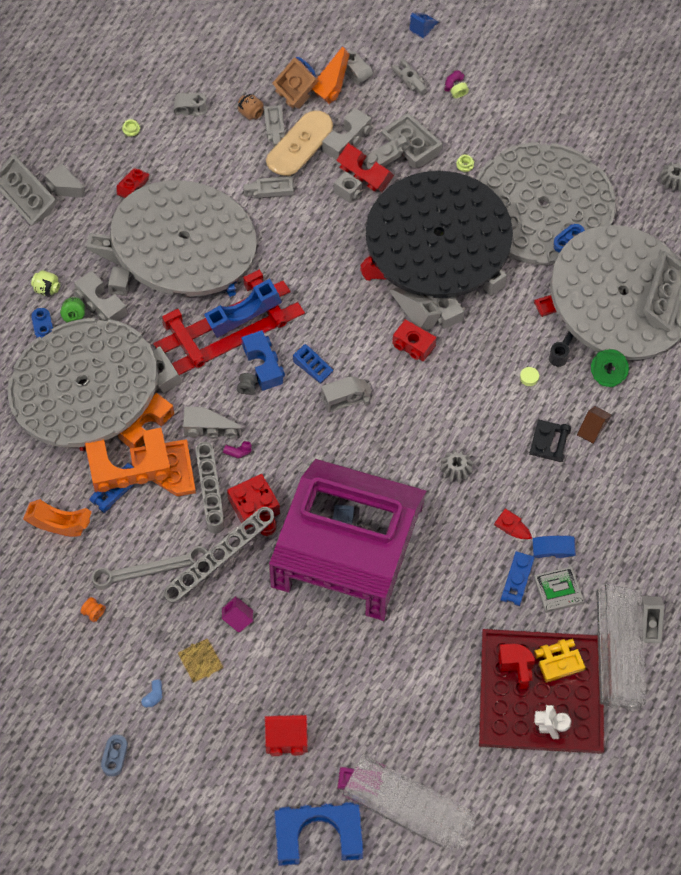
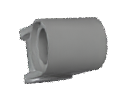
(357, 68)
(188, 104)

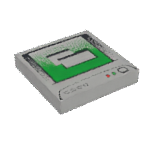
(558, 589)

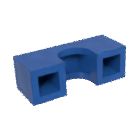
(258, 347)

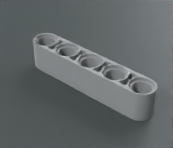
(210, 495)

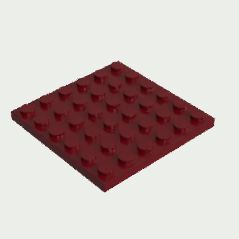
(509, 712)

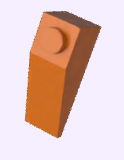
(332, 77)

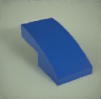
(554, 546)

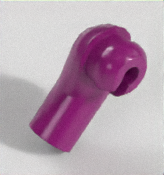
(456, 75)
(239, 452)

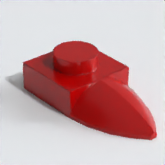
(512, 525)

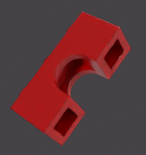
(376, 177)

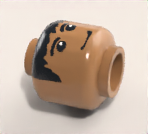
(250, 107)

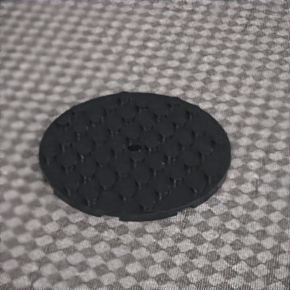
(444, 266)

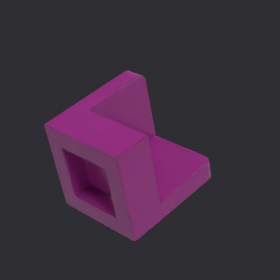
(237, 614)

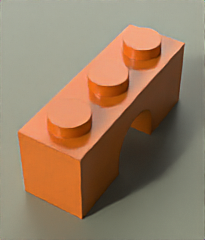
(158, 411)

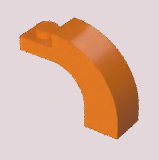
(55, 520)

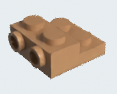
(295, 83)

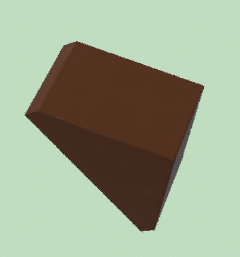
(593, 424)

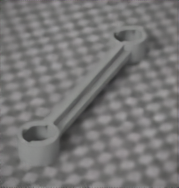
(148, 568)

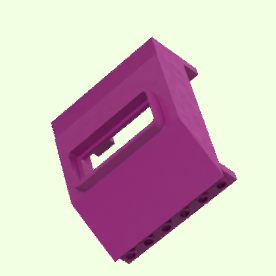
(342, 554)

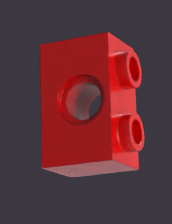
(410, 332)

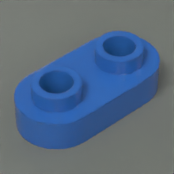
(566, 235)
(41, 323)

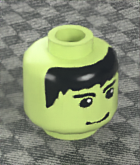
(45, 283)

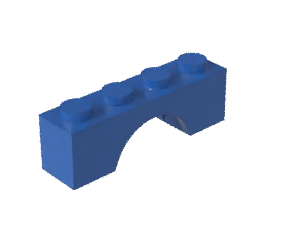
(261, 299)

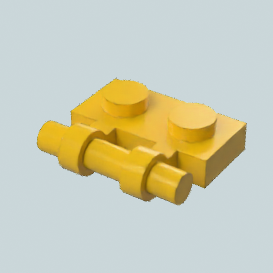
(561, 665)

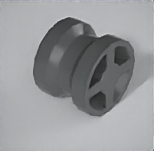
(247, 384)

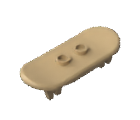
(299, 143)

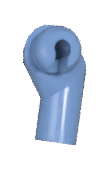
(154, 696)

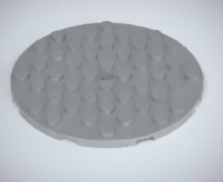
(560, 176)
(149, 245)
(588, 296)
(117, 389)

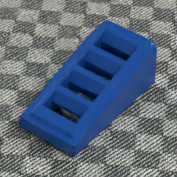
(310, 354)

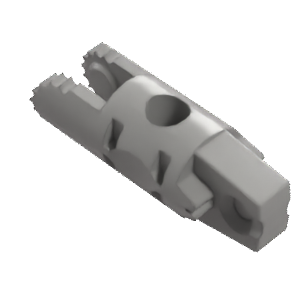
(410, 77)

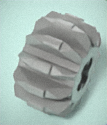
(671, 176)
(456, 472)

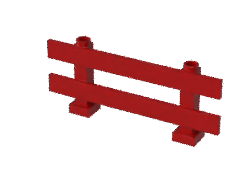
(197, 358)

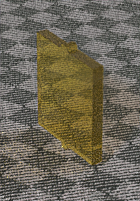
(200, 660)

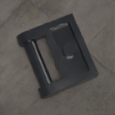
(543, 440)

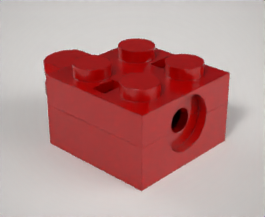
(252, 496)

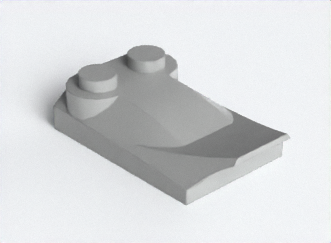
(423, 144)

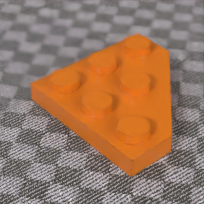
(181, 477)

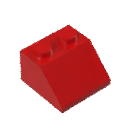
(286, 735)

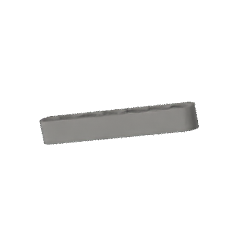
(225, 547)

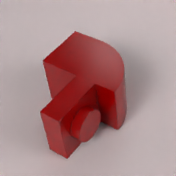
(517, 658)

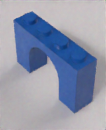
(343, 818)

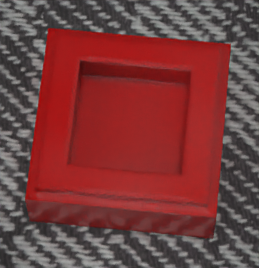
(545, 306)

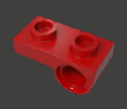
(131, 182)

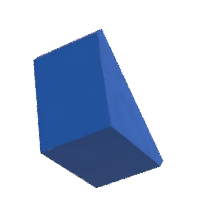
(421, 24)

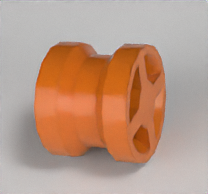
(92, 609)

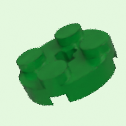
(618, 361)

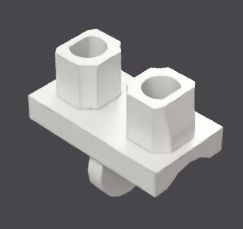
(550, 721)

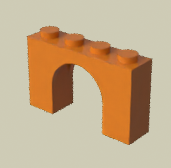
(153, 467)

